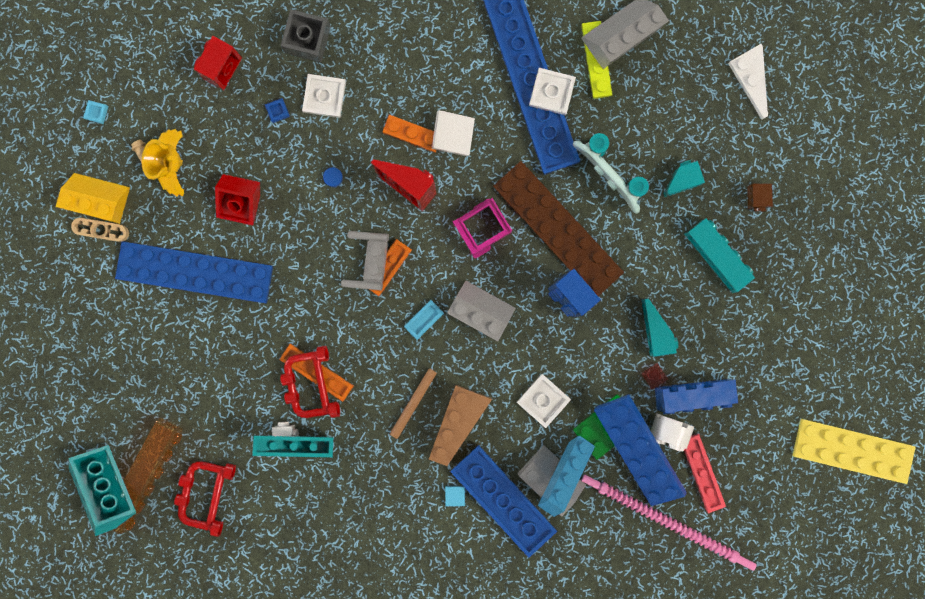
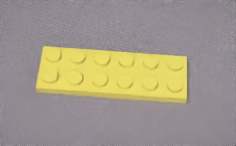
(853, 451)

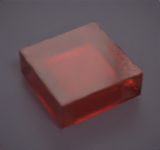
(654, 376)

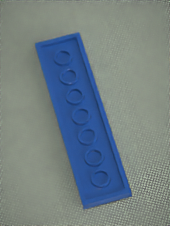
(194, 272)

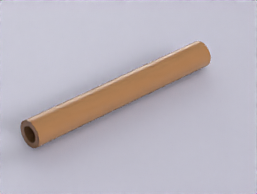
(413, 403)

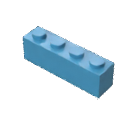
(566, 476)

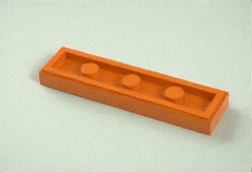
(334, 383)

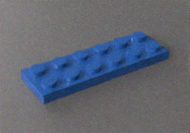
(640, 450)
(503, 501)

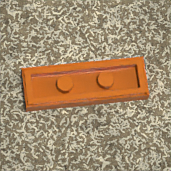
(395, 257)

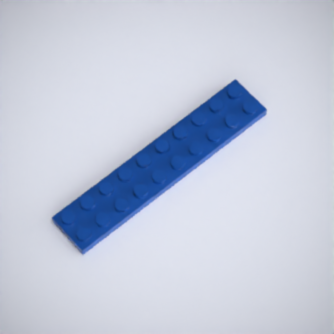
(523, 59)

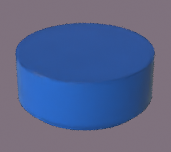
(333, 177)

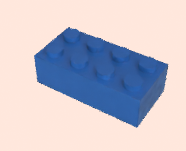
(573, 294)

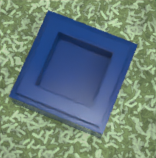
(277, 110)

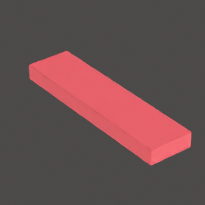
(703, 475)

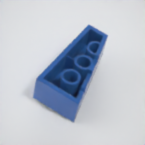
(696, 395)

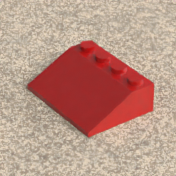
(408, 181)

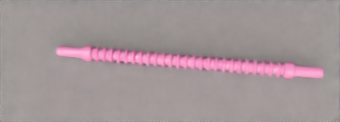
(733, 556)

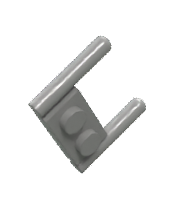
(374, 261)

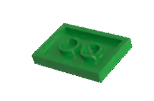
(594, 432)

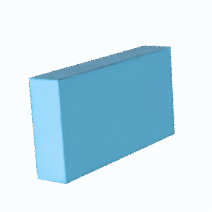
(424, 319)

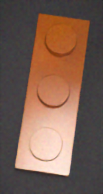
(409, 133)

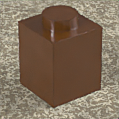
(759, 197)

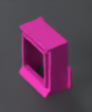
(477, 251)

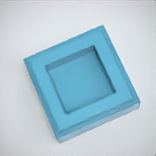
(95, 112)
(455, 495)

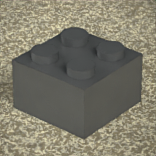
(305, 35)

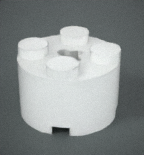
(671, 431)

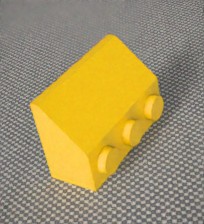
(93, 197)

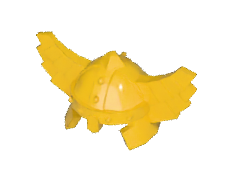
(162, 161)

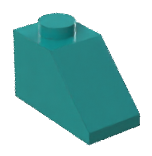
(685, 178)

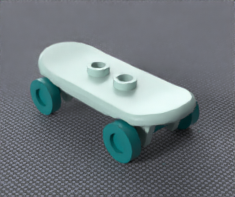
(594, 151)

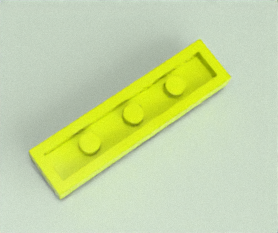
(598, 77)

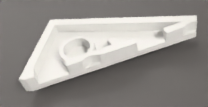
(751, 75)

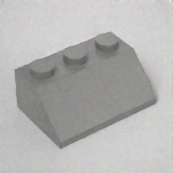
(481, 311)
(539, 471)

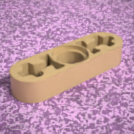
(112, 237)

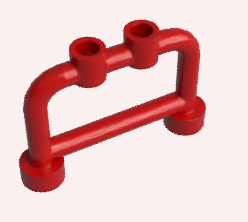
(292, 397)
(182, 500)

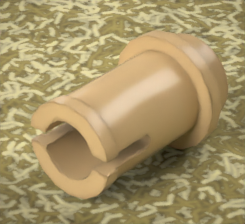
(138, 147)

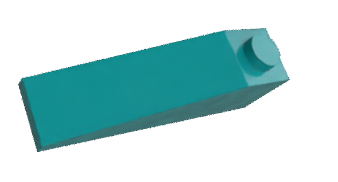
(293, 446)

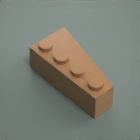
(460, 417)

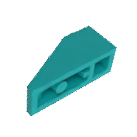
(659, 335)

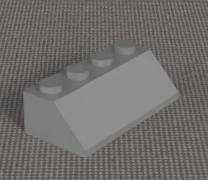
(624, 31)

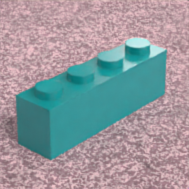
(719, 255)

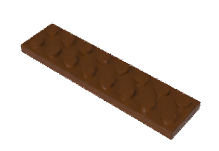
(557, 228)

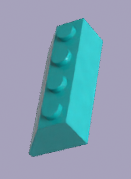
(101, 489)

